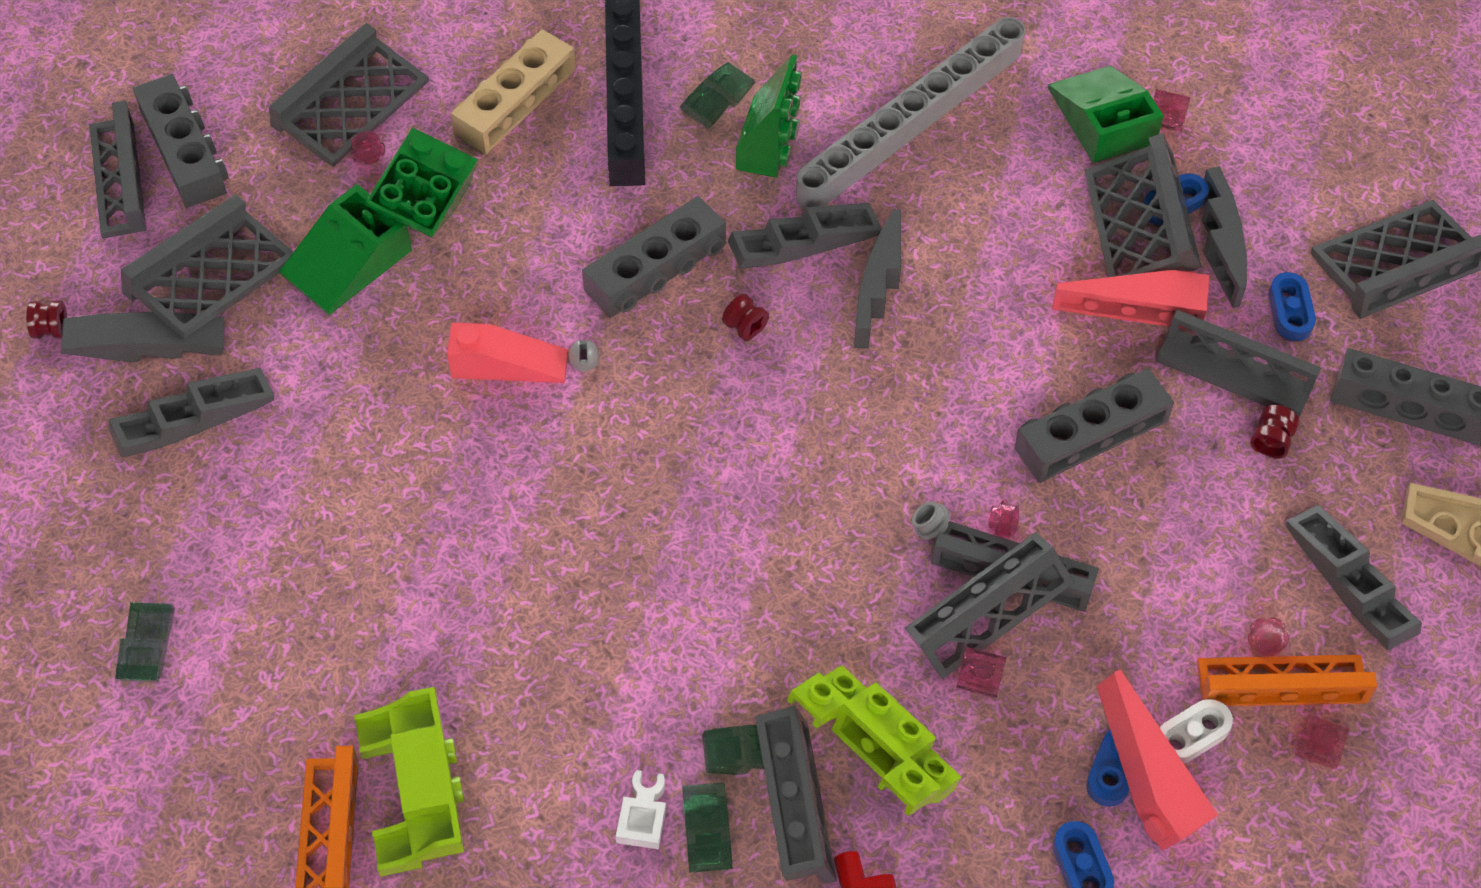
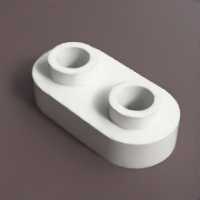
(1191, 733)

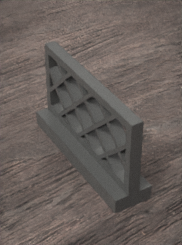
(322, 83)
(1168, 197)
(183, 251)
(1415, 274)

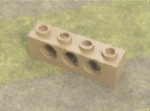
(513, 91)

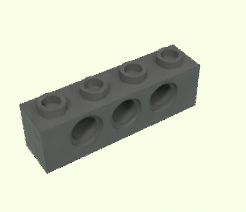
(180, 140)
(654, 257)
(1409, 395)
(1147, 408)

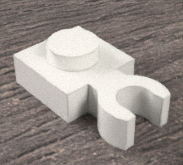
(642, 817)

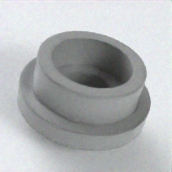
(930, 520)

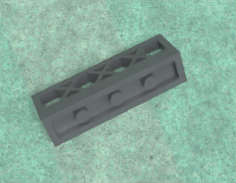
(126, 174)
(1236, 368)
(972, 558)
(986, 597)
(793, 797)

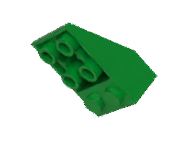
(1107, 112)
(771, 123)
(423, 183)
(345, 251)

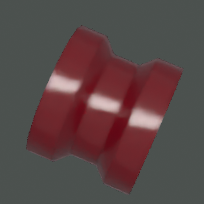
(745, 317)
(45, 319)

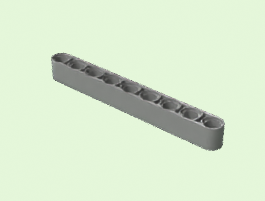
(909, 113)

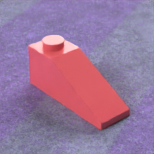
(501, 354)

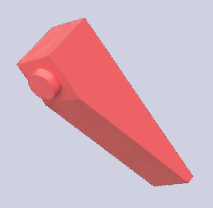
(1137, 297)
(1158, 780)

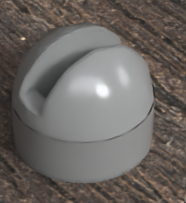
(592, 355)

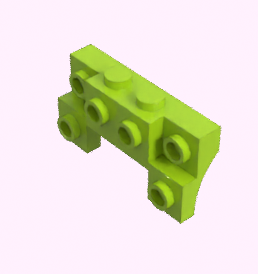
(880, 735)
(427, 791)

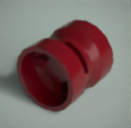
(1275, 429)

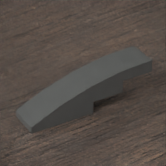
(799, 237)
(1225, 240)
(880, 273)
(137, 334)
(187, 414)
(1356, 582)

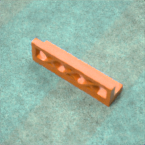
(1286, 687)
(341, 820)

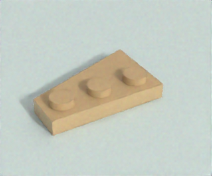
(1445, 518)

